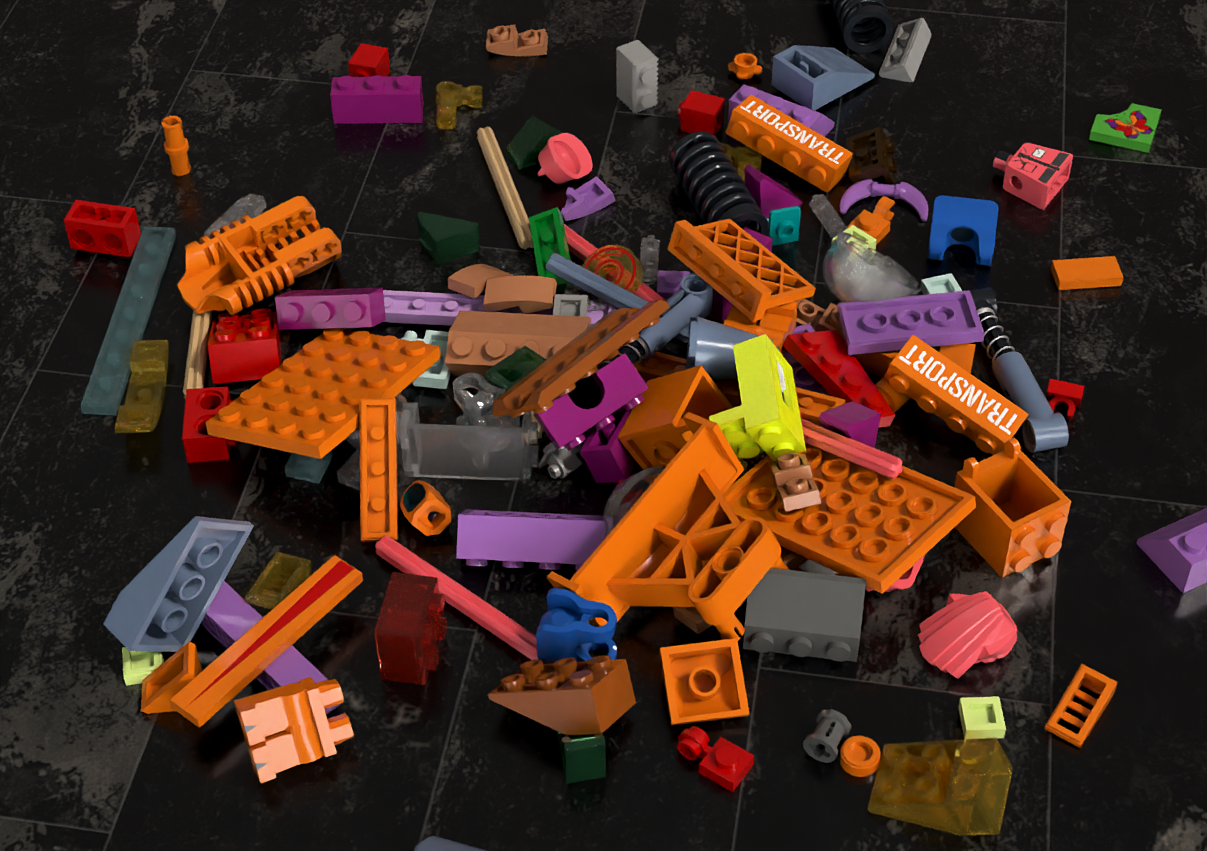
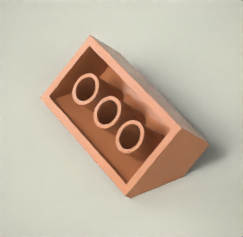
(486, 338)

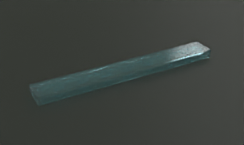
(128, 321)

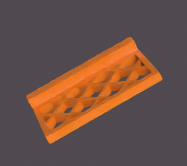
(735, 279)

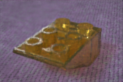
(944, 785)

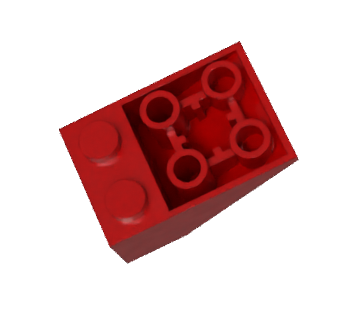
(244, 346)

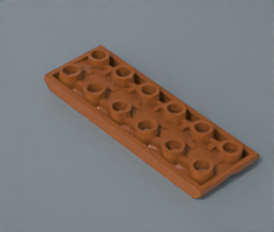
(577, 360)

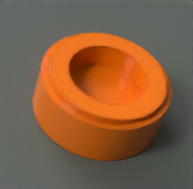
(860, 756)

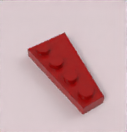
(841, 374)

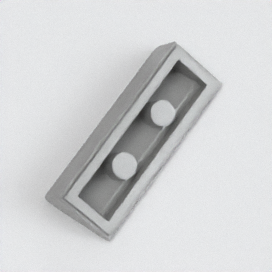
(906, 51)

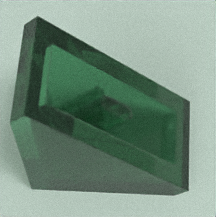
(529, 142)
(447, 237)
(513, 368)
(582, 756)

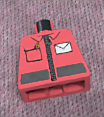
(1034, 172)

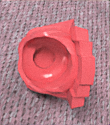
(966, 633)

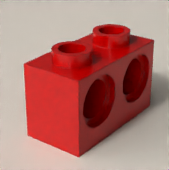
(102, 228)
(201, 406)

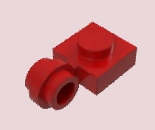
(722, 763)

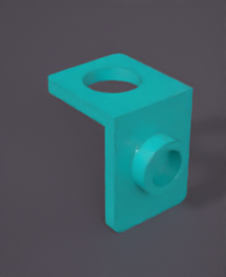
(784, 225)

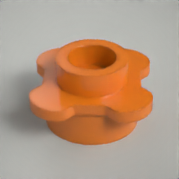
(745, 66)

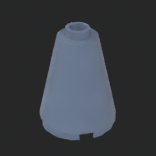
(712, 347)

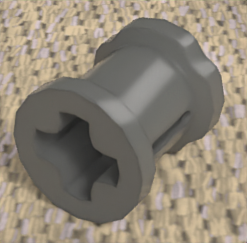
(830, 742)

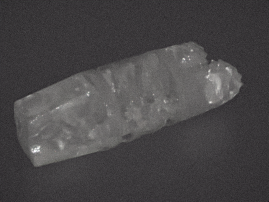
(249, 205)

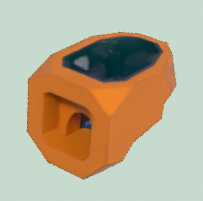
(425, 508)

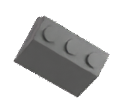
(805, 615)

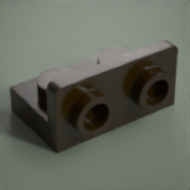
(871, 156)

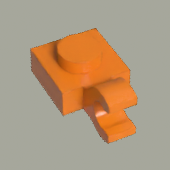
(876, 223)

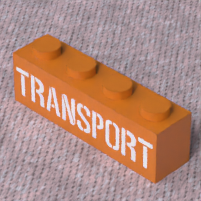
(789, 143)
(954, 396)

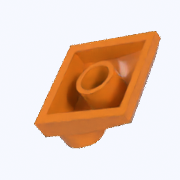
(703, 681)

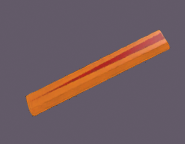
(266, 641)

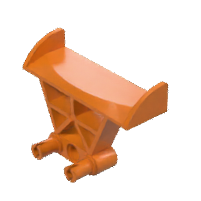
(673, 527)

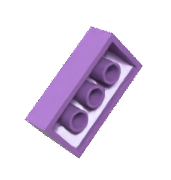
(527, 538)
(1180, 550)

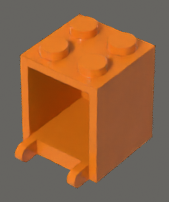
(656, 425)
(1016, 512)

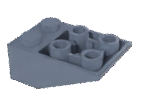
(816, 74)

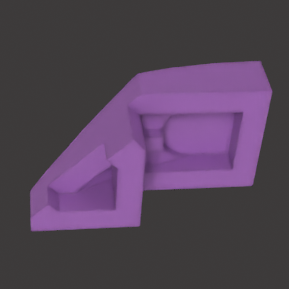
(587, 199)

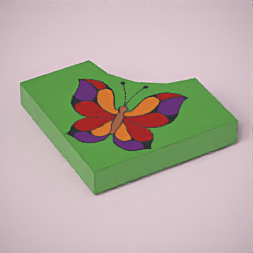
(1128, 129)

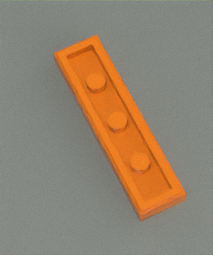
(378, 469)

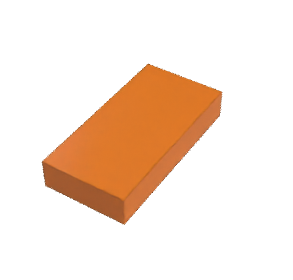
(1086, 273)

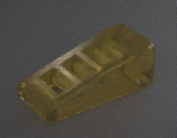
(278, 580)

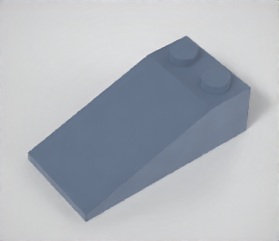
(177, 587)

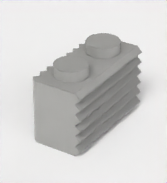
(637, 76)

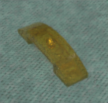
(145, 387)

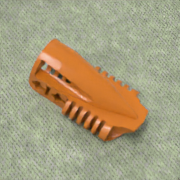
(245, 262)

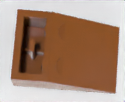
(569, 693)

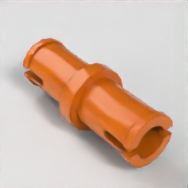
(176, 145)

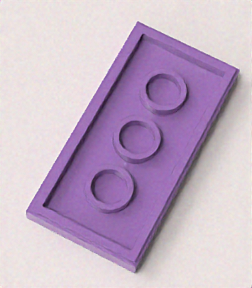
(931, 317)

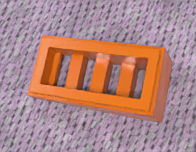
(1094, 682)

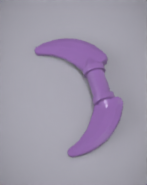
(869, 188)

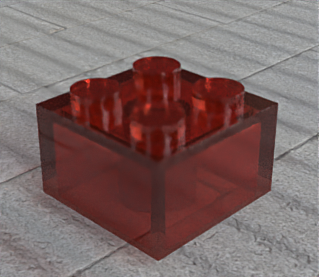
(410, 628)

